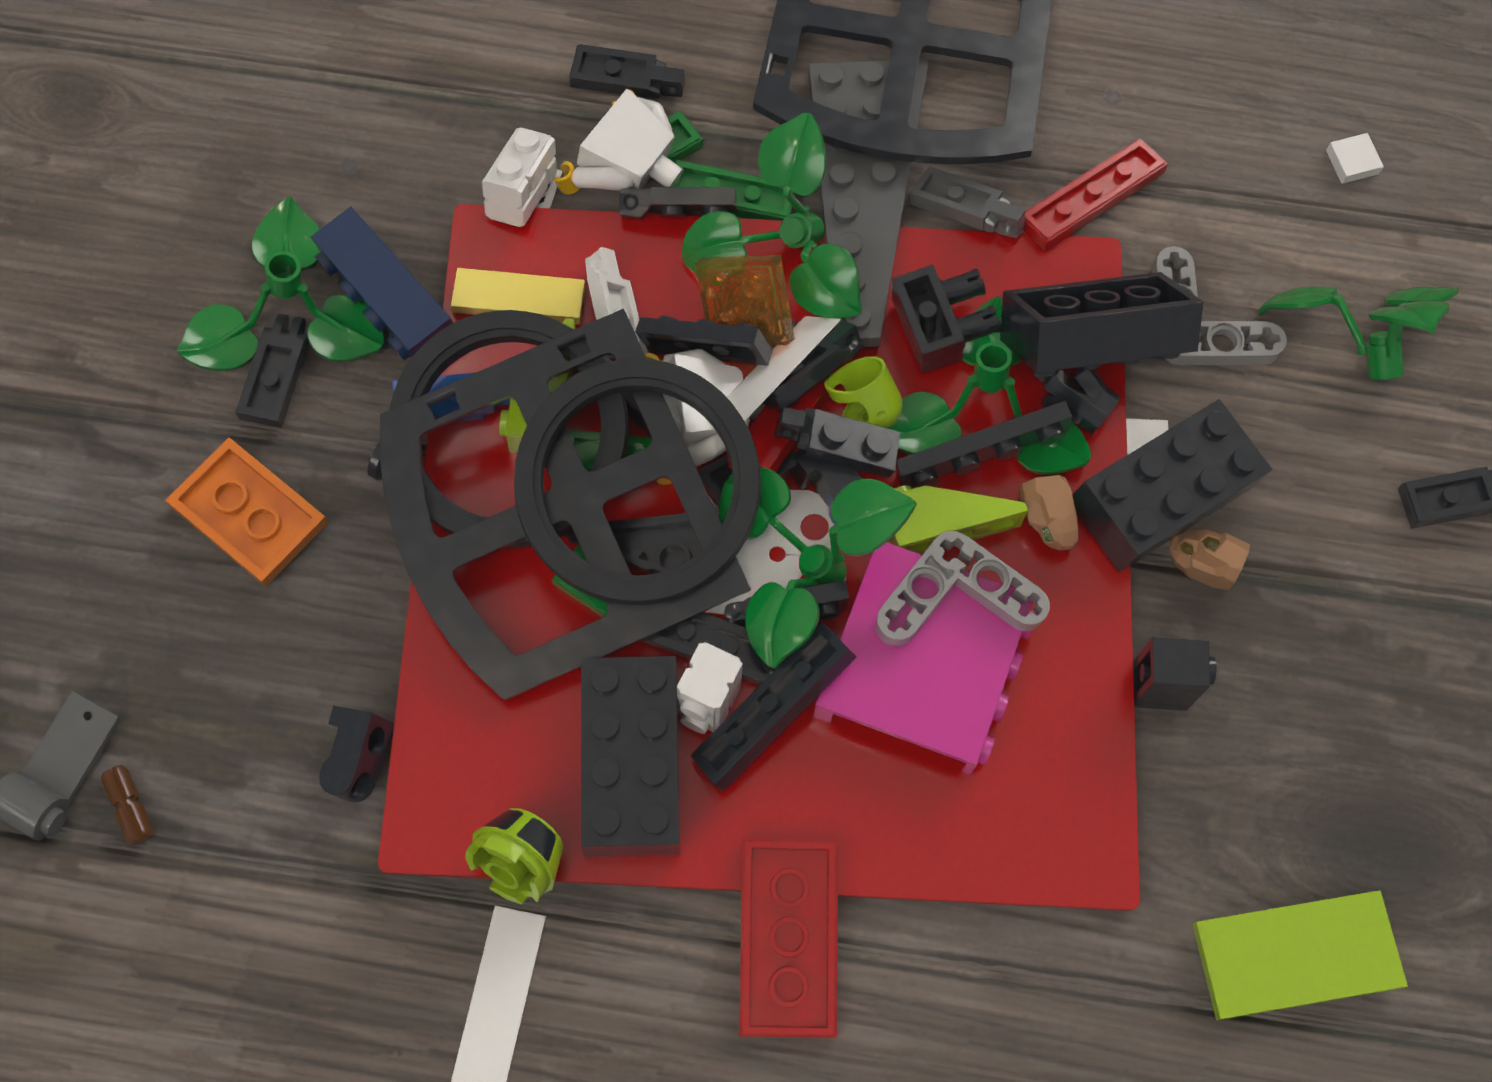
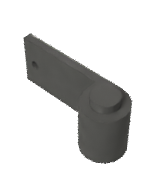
(40, 795)

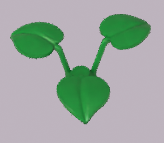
(796, 159)
(282, 245)
(1416, 308)
(928, 422)
(865, 517)

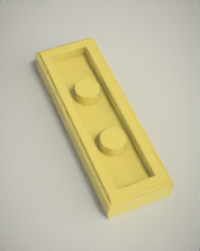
(494, 291)

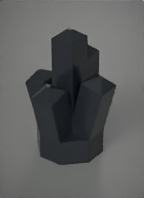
(1084, 393)

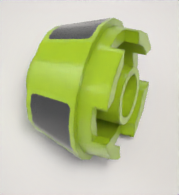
(518, 854)

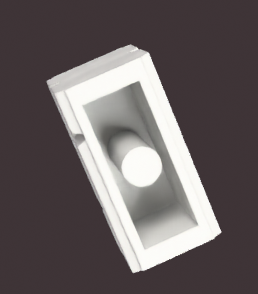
(519, 177)
(708, 688)

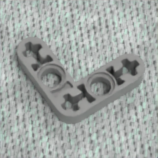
(1235, 330)
(948, 575)

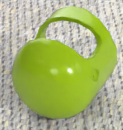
(868, 392)

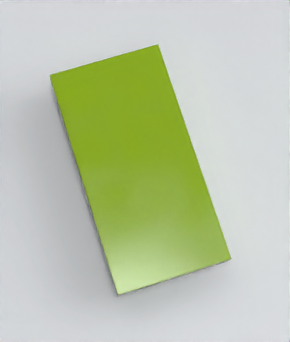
(1299, 955)

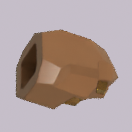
(1209, 557)

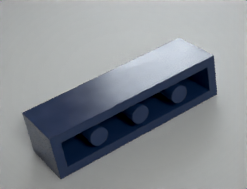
(380, 281)

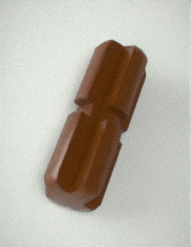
(129, 811)

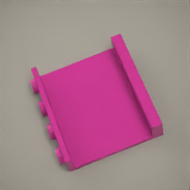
(941, 683)

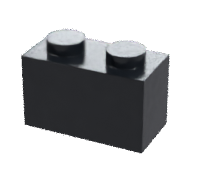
(1172, 673)

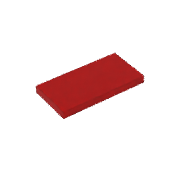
(789, 938)

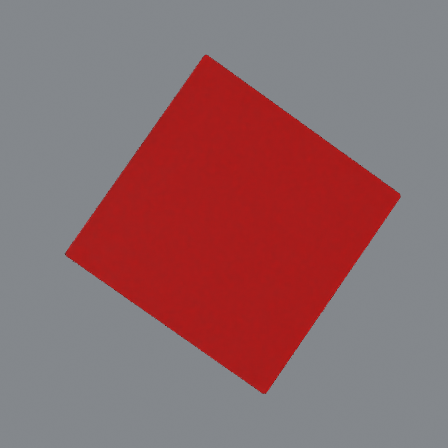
(1030, 828)

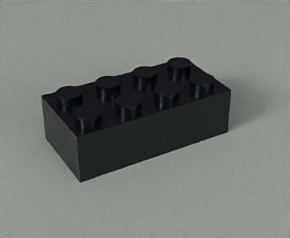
(1100, 322)
(1169, 485)
(629, 757)

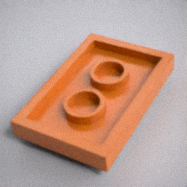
(247, 511)

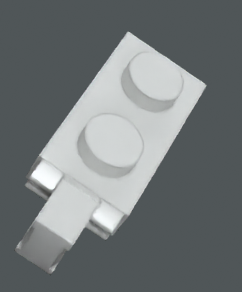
(609, 290)

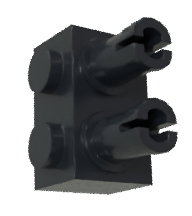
(927, 316)

